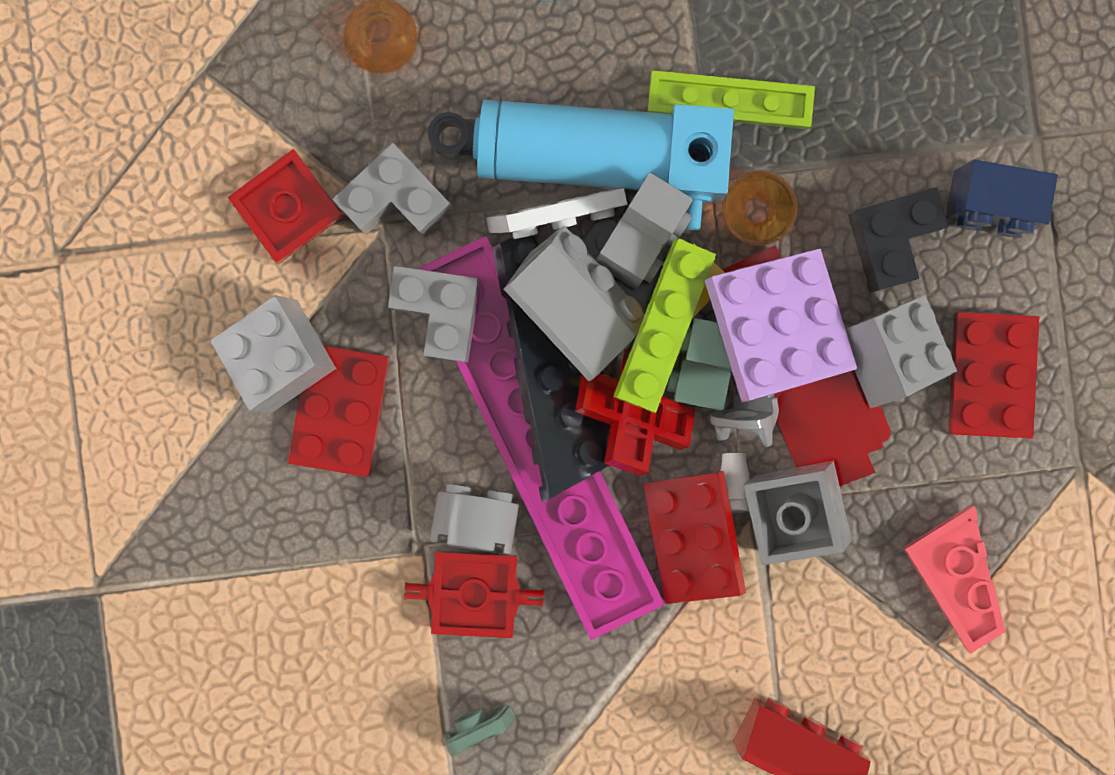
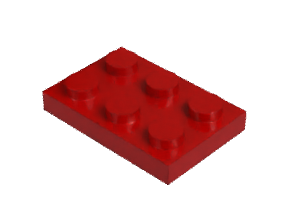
(994, 375)
(341, 414)
(694, 538)

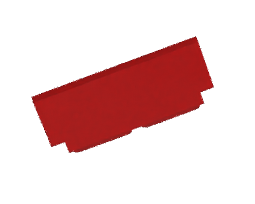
(827, 416)

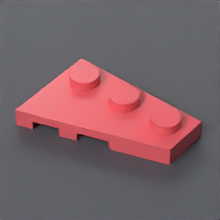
(958, 577)

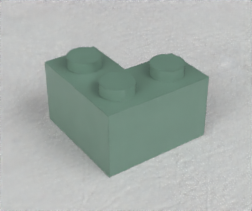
(702, 368)

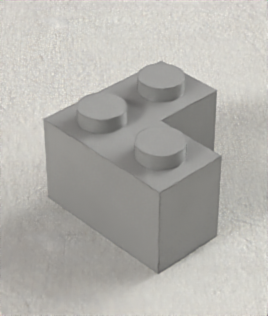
(389, 184)
(649, 223)
(448, 302)

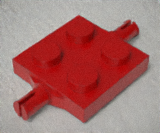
(474, 594)

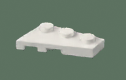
(564, 213)

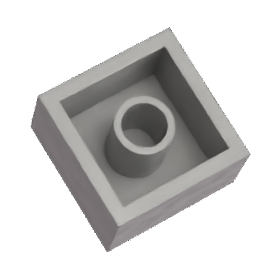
(899, 352)
(273, 354)
(798, 513)

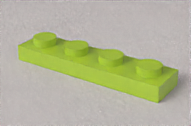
(751, 99)
(664, 325)

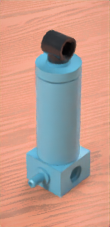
(596, 147)

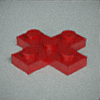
(632, 427)

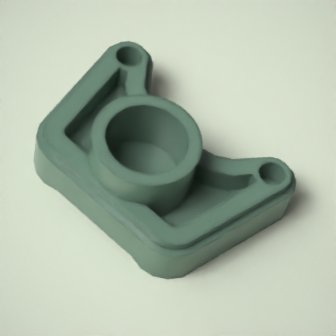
(477, 727)

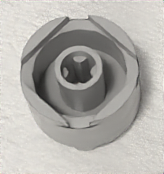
(474, 520)

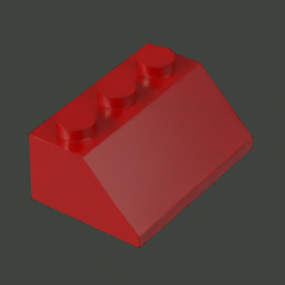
(795, 747)

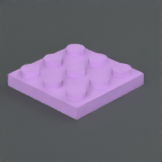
(780, 324)

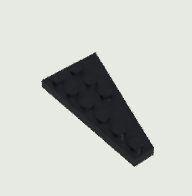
(565, 442)

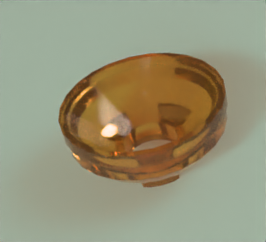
(386, 55)
(774, 192)

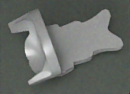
(751, 416)

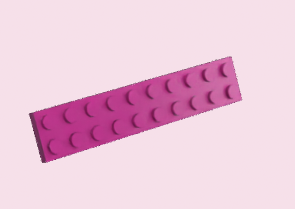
(579, 524)

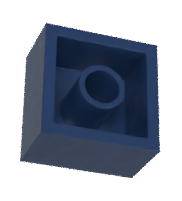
(1001, 197)

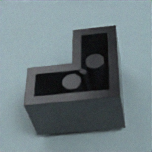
(884, 236)

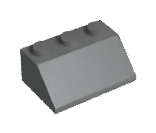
(575, 302)

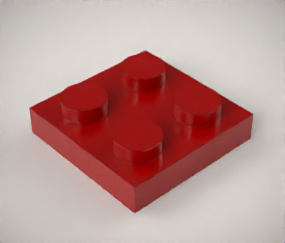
(285, 206)

